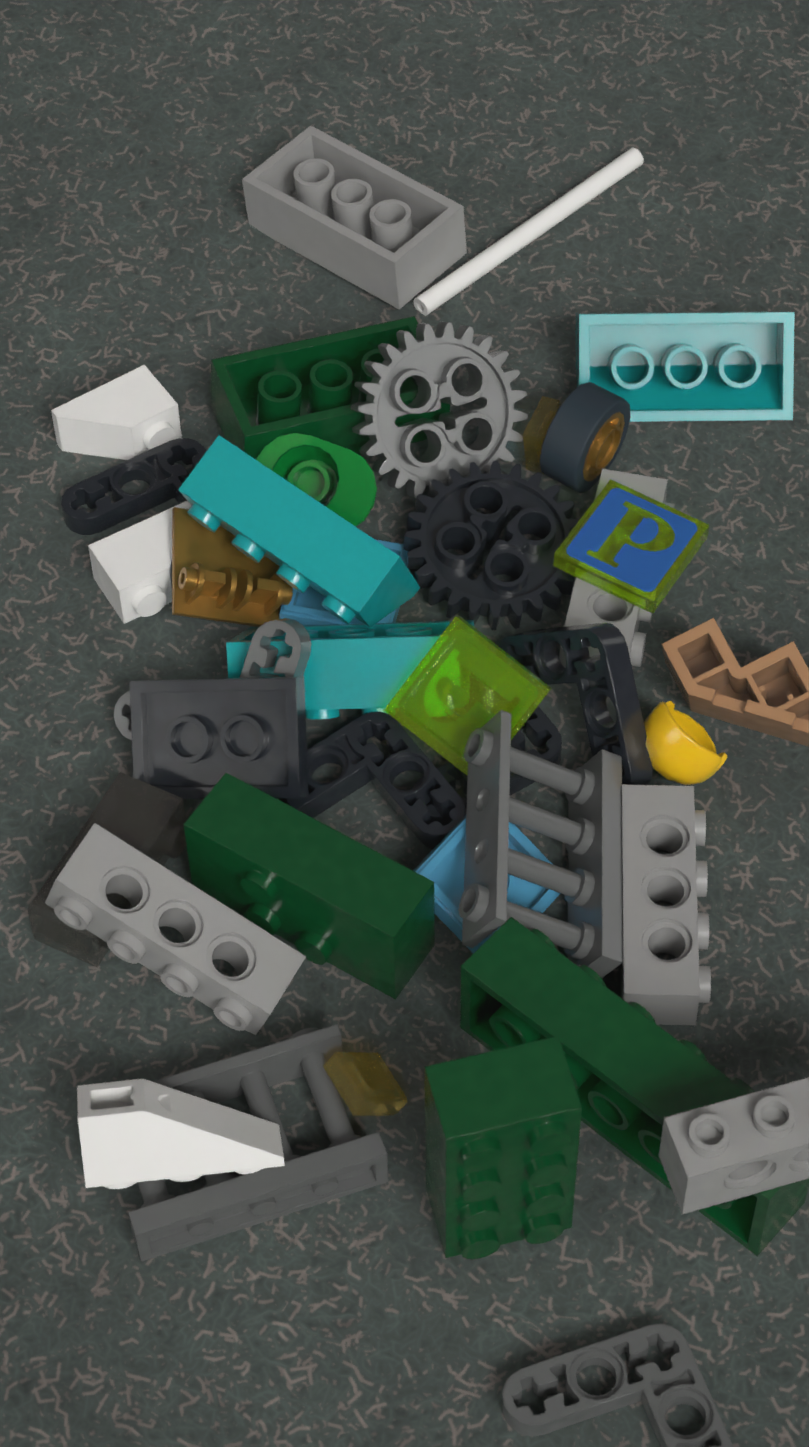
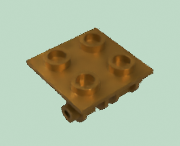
(220, 581)

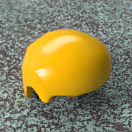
(680, 746)

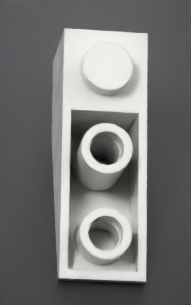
(158, 1133)

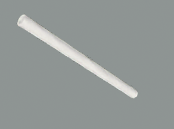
(528, 232)

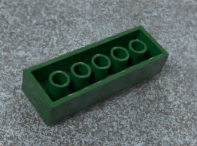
(618, 1057)

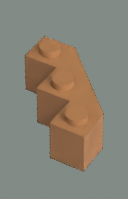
(760, 696)

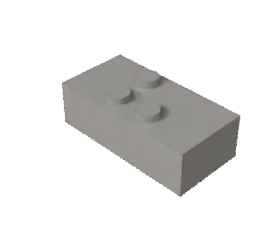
(355, 216)

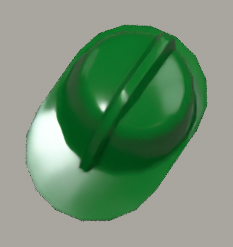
(324, 472)

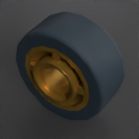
(585, 436)

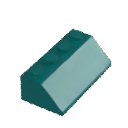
(691, 363)
(297, 534)
(350, 662)

